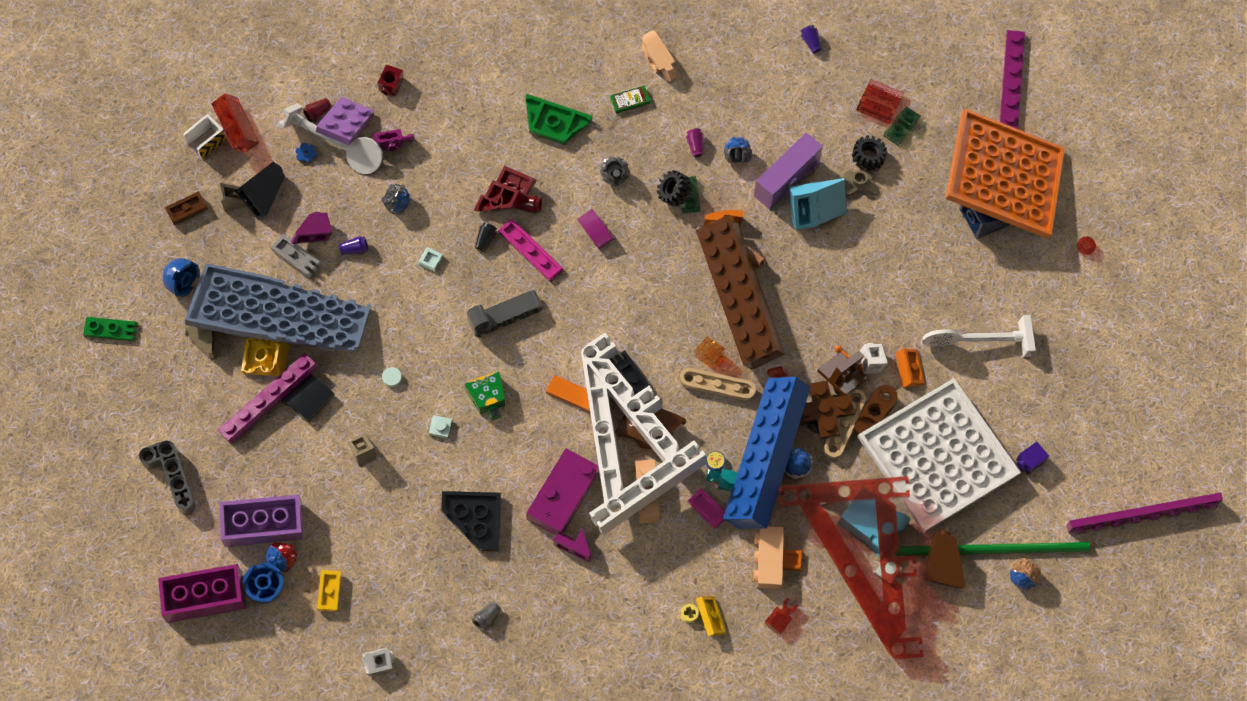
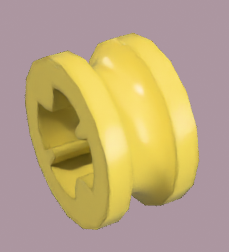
(693, 608)

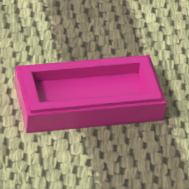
(707, 508)

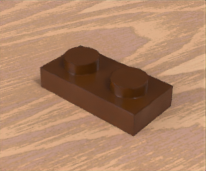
(186, 208)

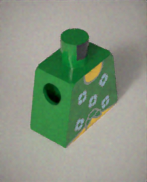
(487, 394)

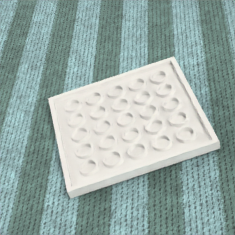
(943, 451)

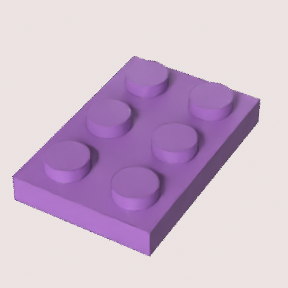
(345, 121)

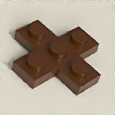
(826, 410)

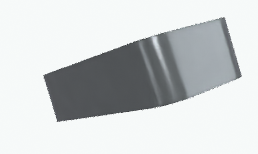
(504, 313)
(173, 478)

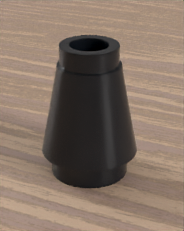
(485, 236)

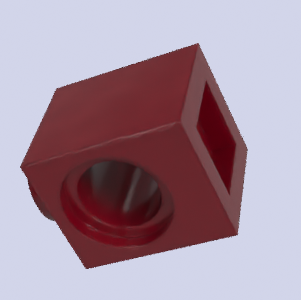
(390, 74)

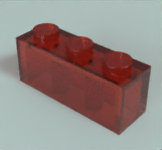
(235, 123)

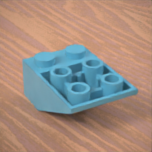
(817, 202)

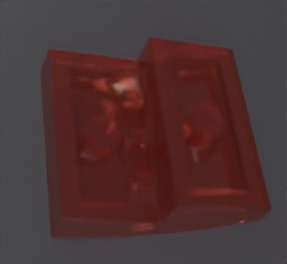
(880, 101)

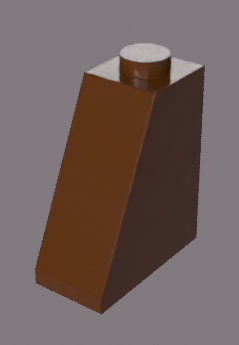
(944, 561)

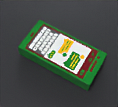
(630, 99)

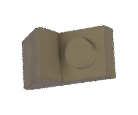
(362, 450)

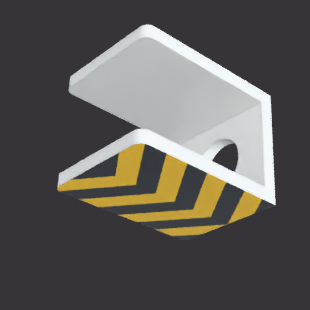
(201, 127)

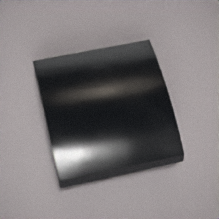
(308, 398)

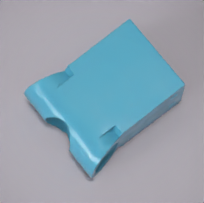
(862, 522)

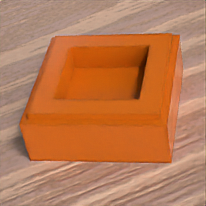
(792, 560)

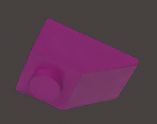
(313, 229)

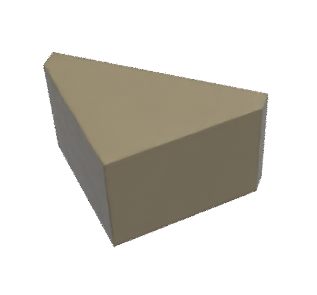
(229, 198)

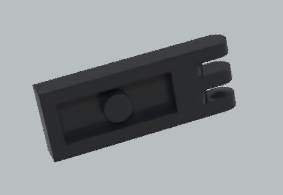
(630, 372)

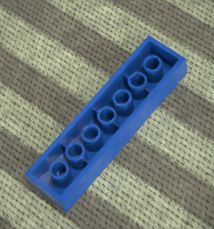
(767, 453)

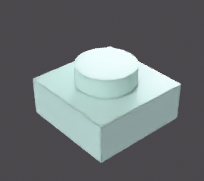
(440, 427)

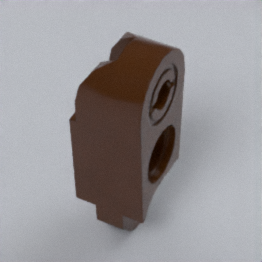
(878, 404)

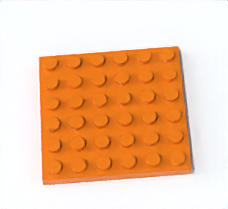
(1005, 173)

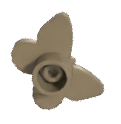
(859, 181)

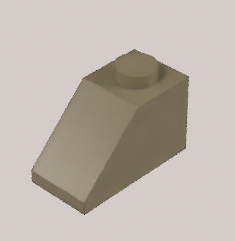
(202, 339)

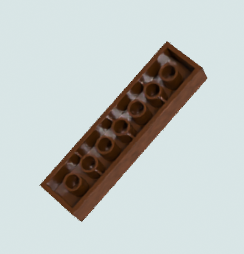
(740, 292)

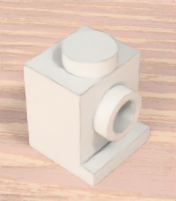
(874, 358)
(369, 660)

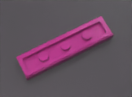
(530, 250)

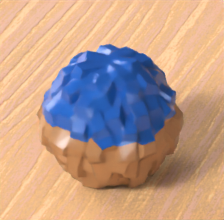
(1025, 574)

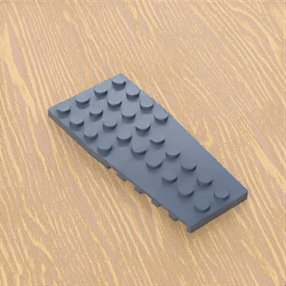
(271, 310)

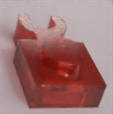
(780, 618)

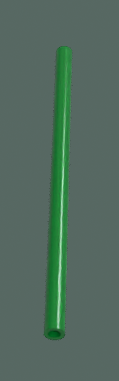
(1002, 548)

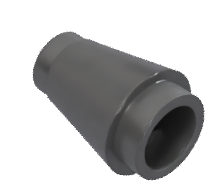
(486, 616)

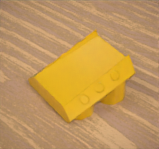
(264, 357)

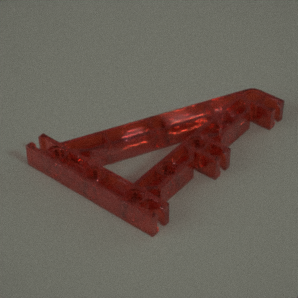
(886, 625)

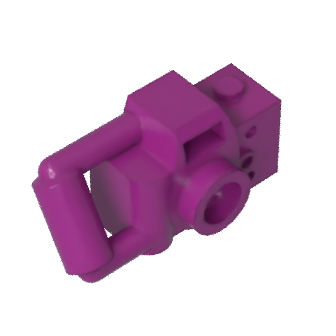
(391, 139)

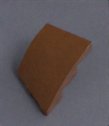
(667, 418)

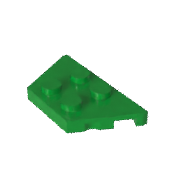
(554, 120)

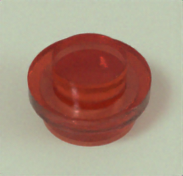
(1086, 245)

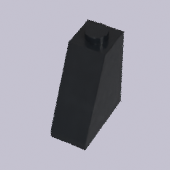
(262, 189)

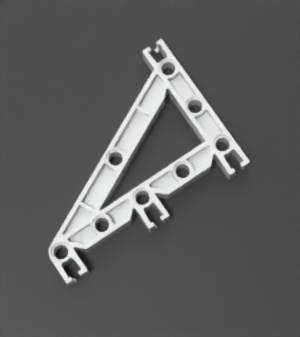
(599, 375)

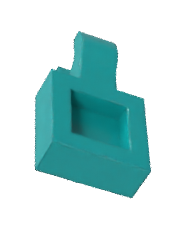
(725, 479)

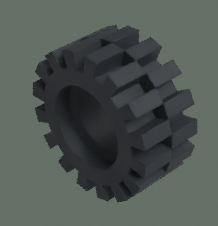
(866, 161)
(667, 185)

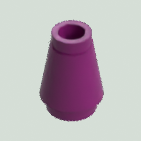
(696, 141)

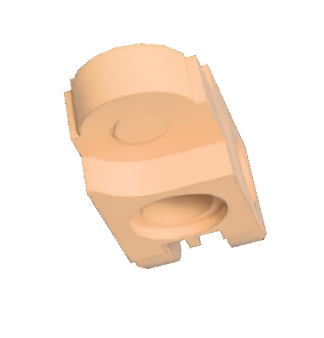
(658, 55)

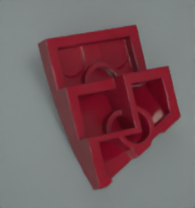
(506, 192)

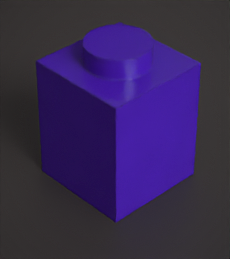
(1032, 458)

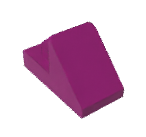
(578, 548)

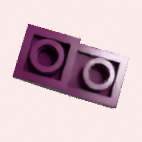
(595, 229)

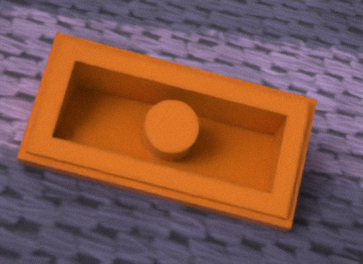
(910, 368)

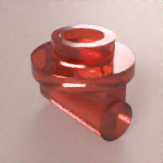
(777, 372)

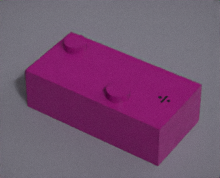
(563, 492)
(201, 593)

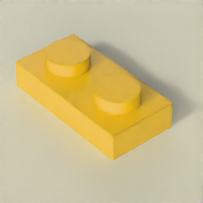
(329, 591)
(711, 615)

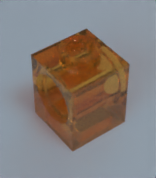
(710, 352)

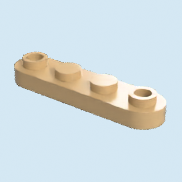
(717, 384)
(846, 426)

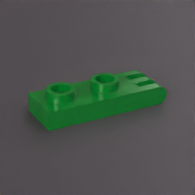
(110, 329)

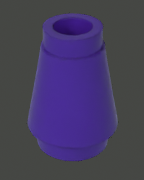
(811, 38)
(354, 246)

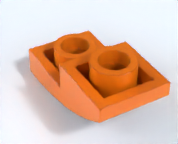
(737, 214)

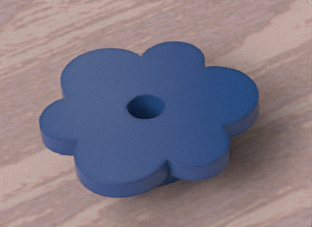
(304, 147)

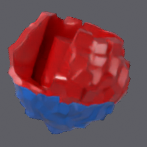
(281, 556)

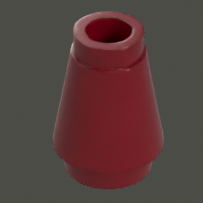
(316, 109)
(530, 204)

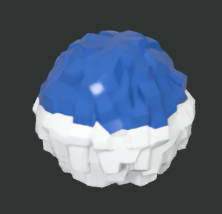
(798, 463)

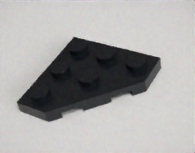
(475, 516)

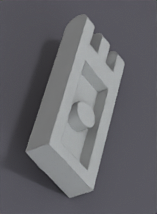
(295, 255)

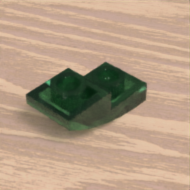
(902, 125)
(692, 205)

